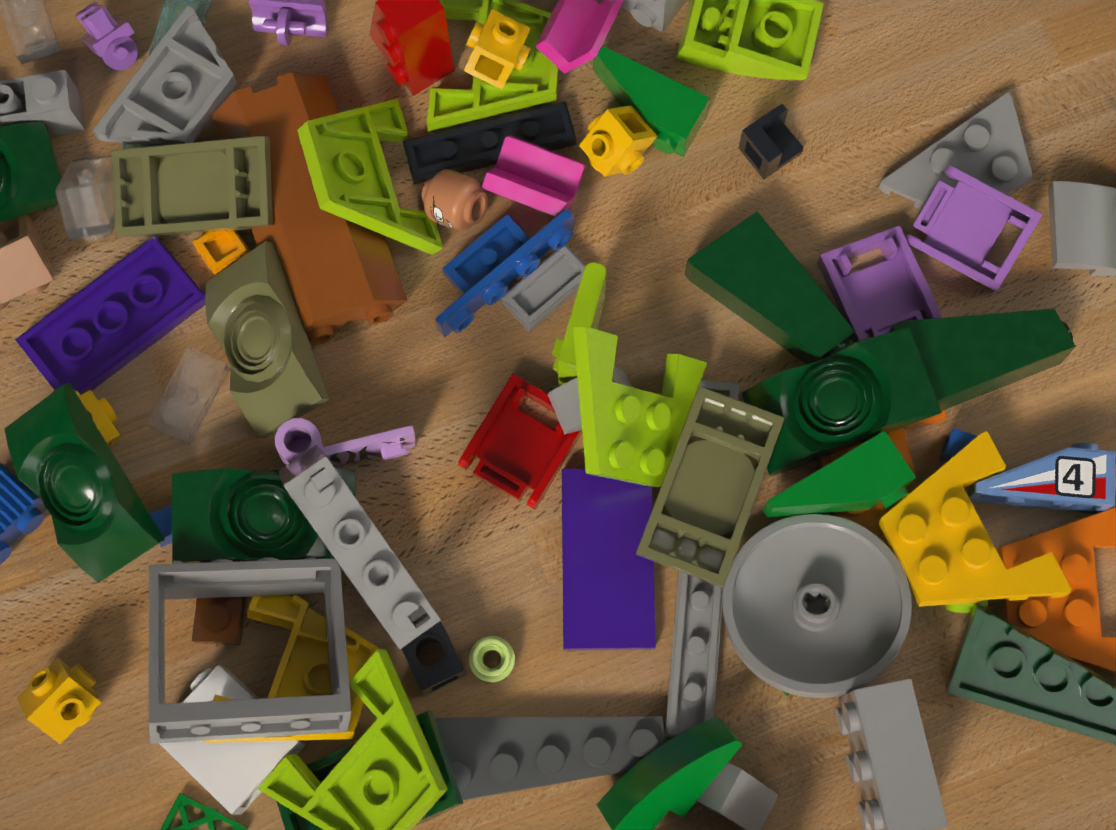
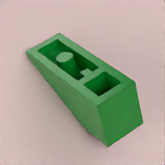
(663, 103)
(853, 482)

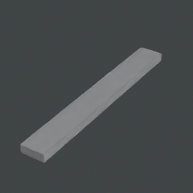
(695, 637)

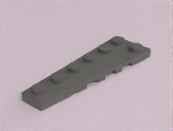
(534, 752)

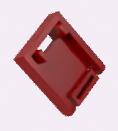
(516, 448)

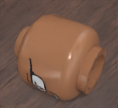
(454, 200)

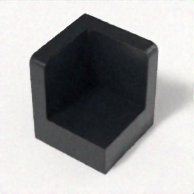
(769, 143)

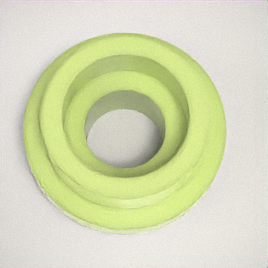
(487, 645)

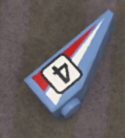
(1067, 480)

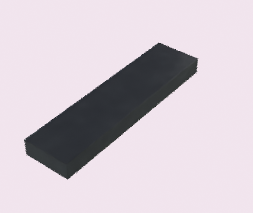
(481, 143)

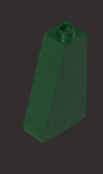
(770, 290)
(987, 350)

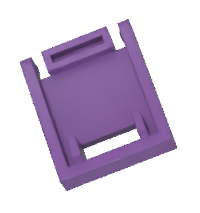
(966, 223)
(881, 293)

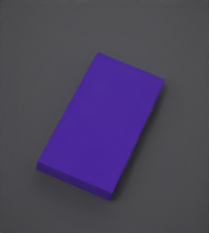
(113, 319)
(604, 581)

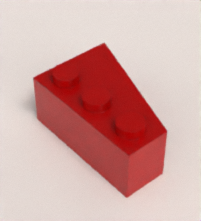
(413, 41)

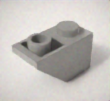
(44, 98)

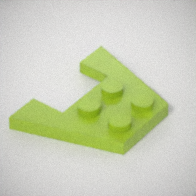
(523, 89)
(353, 175)
(624, 428)
(382, 780)

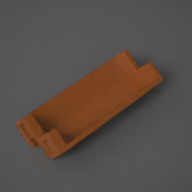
(329, 263)

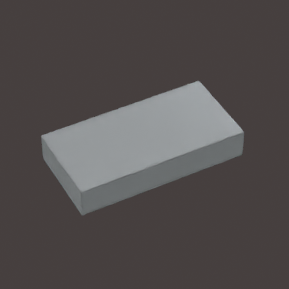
(545, 288)

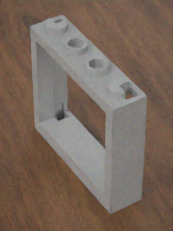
(358, 546)
(248, 716)

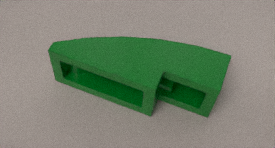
(670, 777)

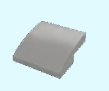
(1083, 227)

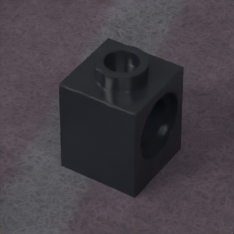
(438, 675)

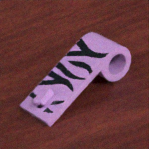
(300, 435)

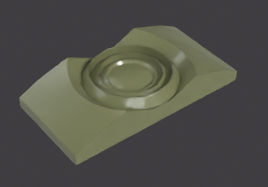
(192, 187)
(264, 341)
(710, 486)

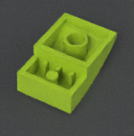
(751, 37)

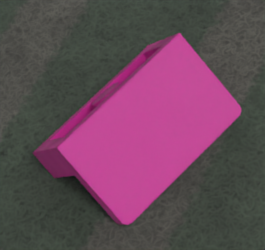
(577, 31)
(535, 176)

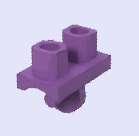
(290, 18)
(108, 36)

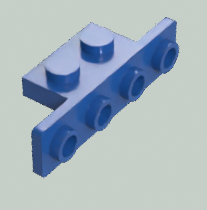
(494, 262)

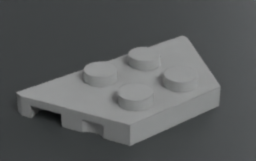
(171, 91)
(983, 147)

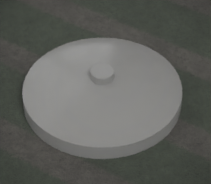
(816, 605)

